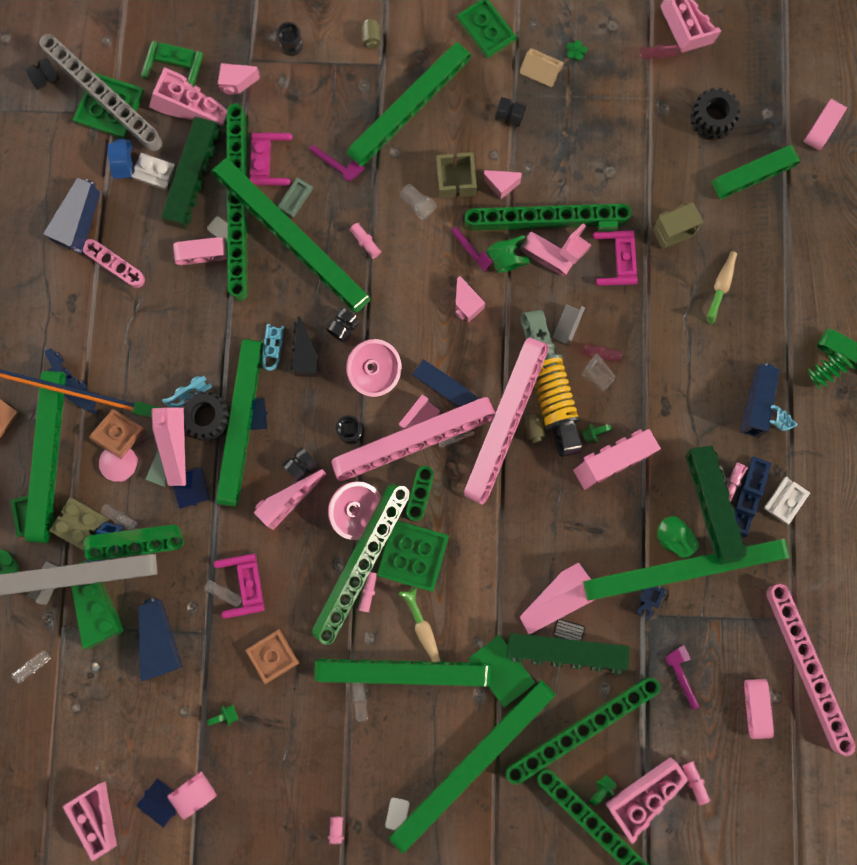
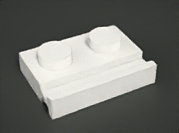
(153, 171)
(786, 500)

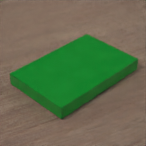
(486, 27)
(507, 677)

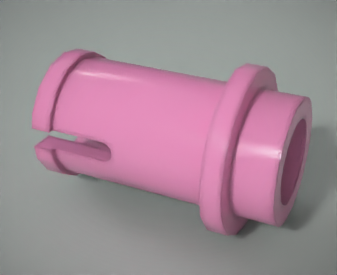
(336, 830)

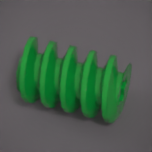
(829, 369)

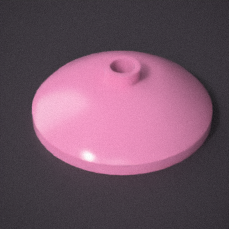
(384, 370)
(364, 502)

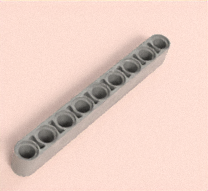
(95, 86)
(78, 574)

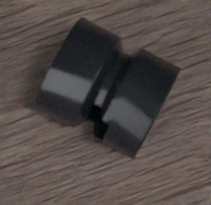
(290, 39)
(41, 73)
(512, 112)
(340, 330)
(349, 429)
(293, 465)

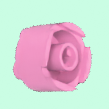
(192, 795)

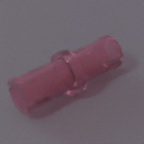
(659, 51)
(603, 352)

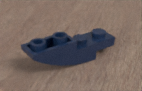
(56, 359)

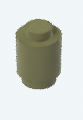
(371, 34)
(534, 428)

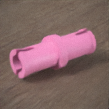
(365, 240)
(735, 478)
(367, 592)
(696, 783)

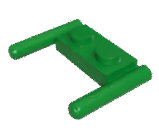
(173, 56)

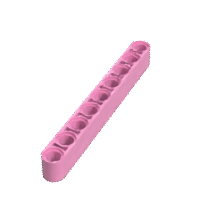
(506, 420)
(413, 439)
(817, 675)

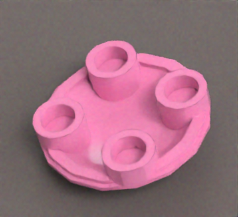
(116, 468)

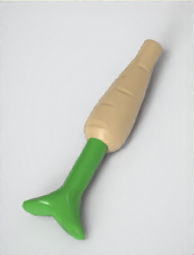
(722, 286)
(422, 627)

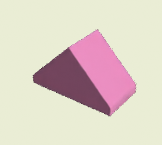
(501, 181)

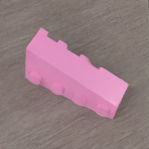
(615, 459)
(645, 798)

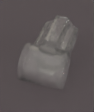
(421, 204)

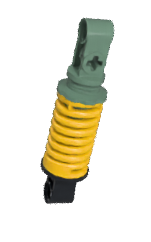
(551, 389)

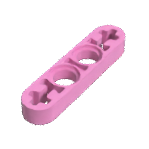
(113, 263)

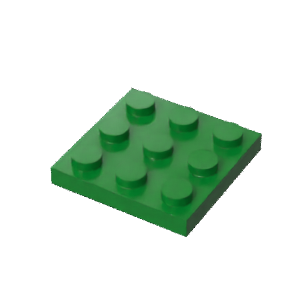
(94, 116)
(413, 556)

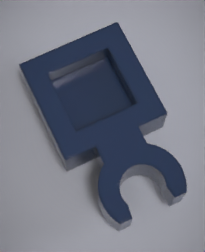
(651, 598)

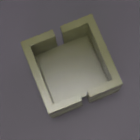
(456, 178)
(677, 225)
(77, 522)

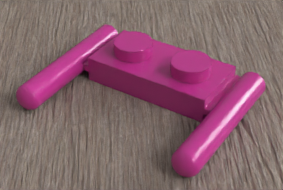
(261, 158)
(625, 257)
(249, 585)

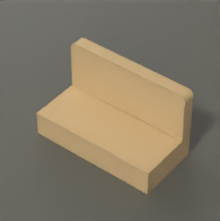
(541, 67)

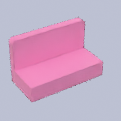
(575, 246)
(420, 412)

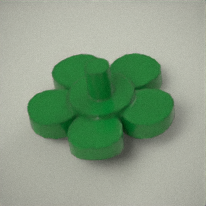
(575, 50)

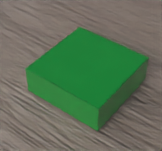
(607, 226)

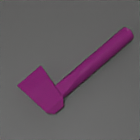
(349, 173)
(482, 260)
(673, 659)

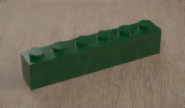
(190, 173)
(715, 505)
(568, 652)

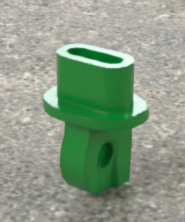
(591, 434)
(228, 715)
(605, 787)

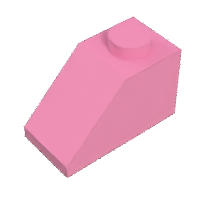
(236, 78)
(467, 301)

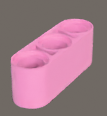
(825, 125)
(200, 251)
(545, 253)
(758, 709)

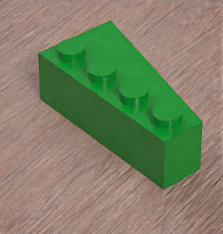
(95, 614)

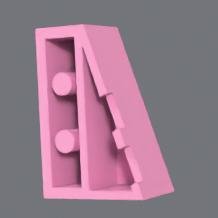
(689, 24)

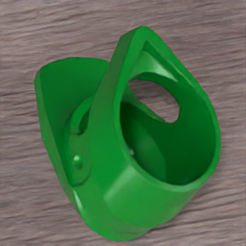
(503, 255)
(677, 537)

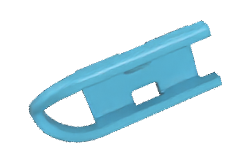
(271, 350)
(183, 392)
(783, 421)

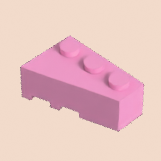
(93, 820)

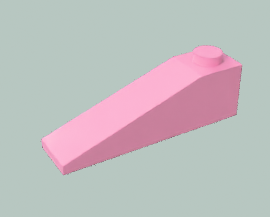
(180, 99)
(169, 437)
(279, 505)
(557, 600)

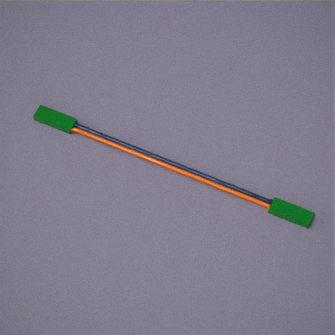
(139, 408)

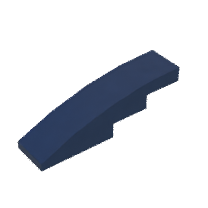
(443, 384)
(750, 493)

